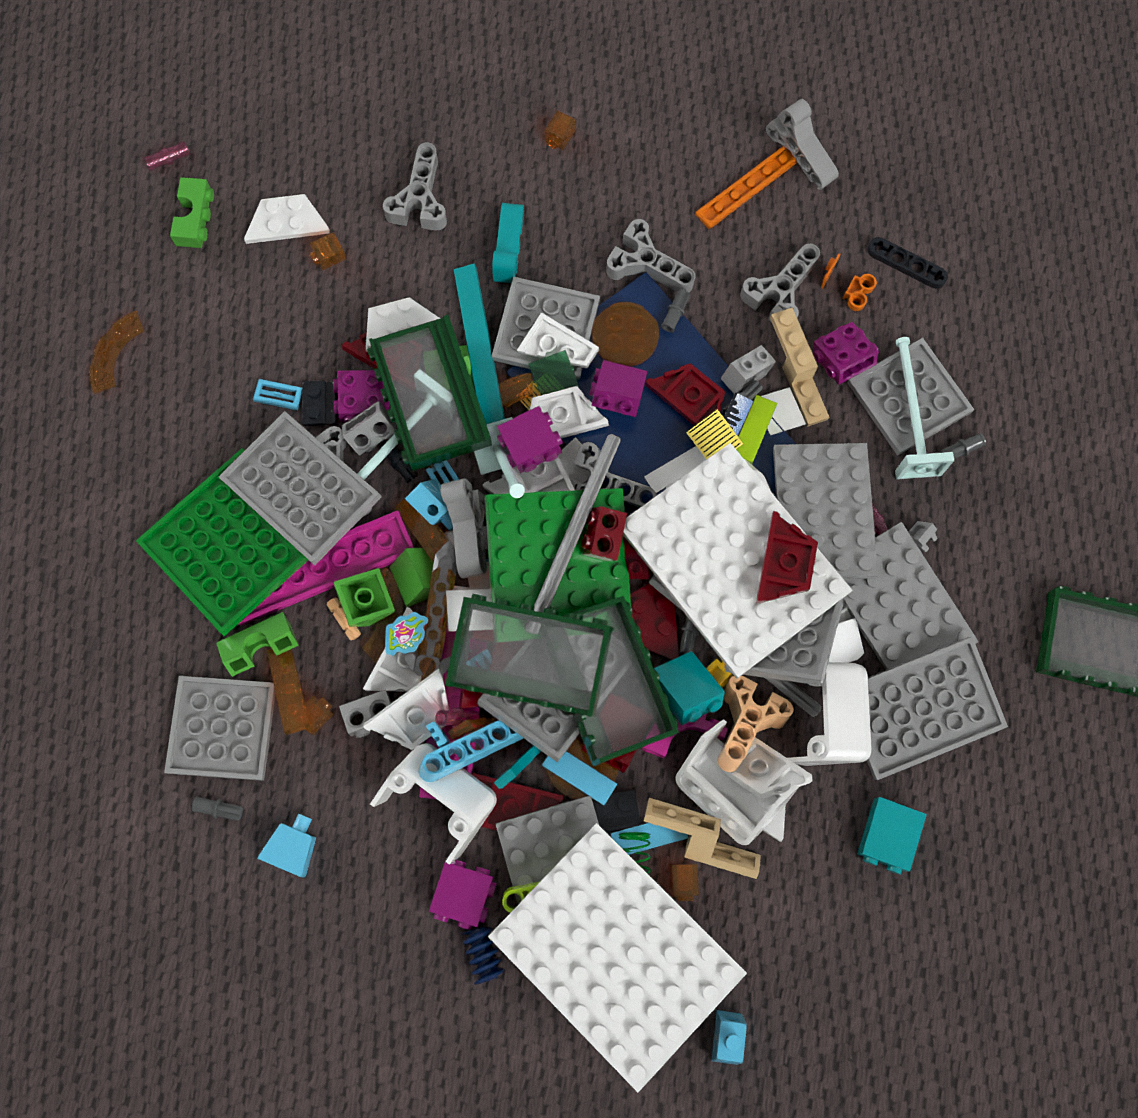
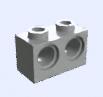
(747, 369)
(365, 424)
(365, 706)

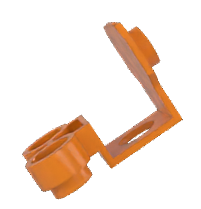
(856, 290)

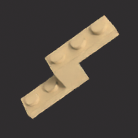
(799, 366)
(702, 838)

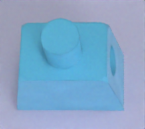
(429, 503)
(290, 847)
(729, 1038)

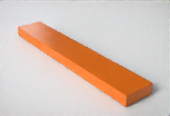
(746, 187)

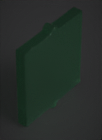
(553, 373)

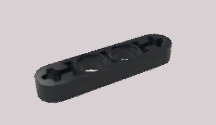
(908, 259)

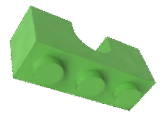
(191, 229)
(239, 648)

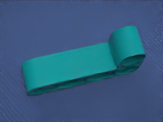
(508, 243)

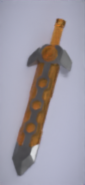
(432, 645)

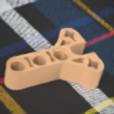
(743, 709)

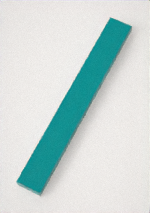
(479, 343)

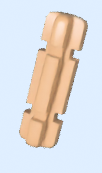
(335, 606)

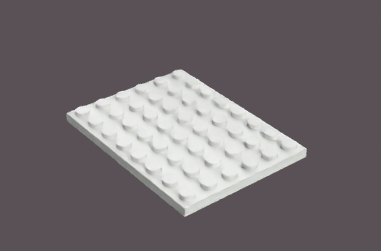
(708, 552)
(617, 956)

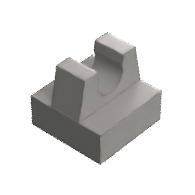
(921, 533)

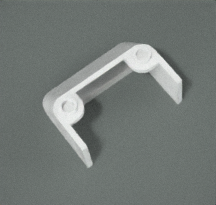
(845, 718)
(458, 791)
(721, 797)

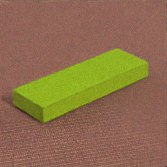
(755, 427)

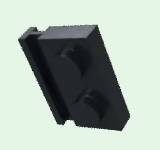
(318, 403)
(618, 812)

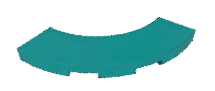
(517, 767)

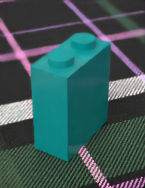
(689, 688)
(891, 835)

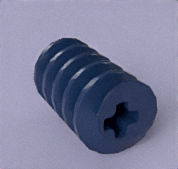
(482, 954)

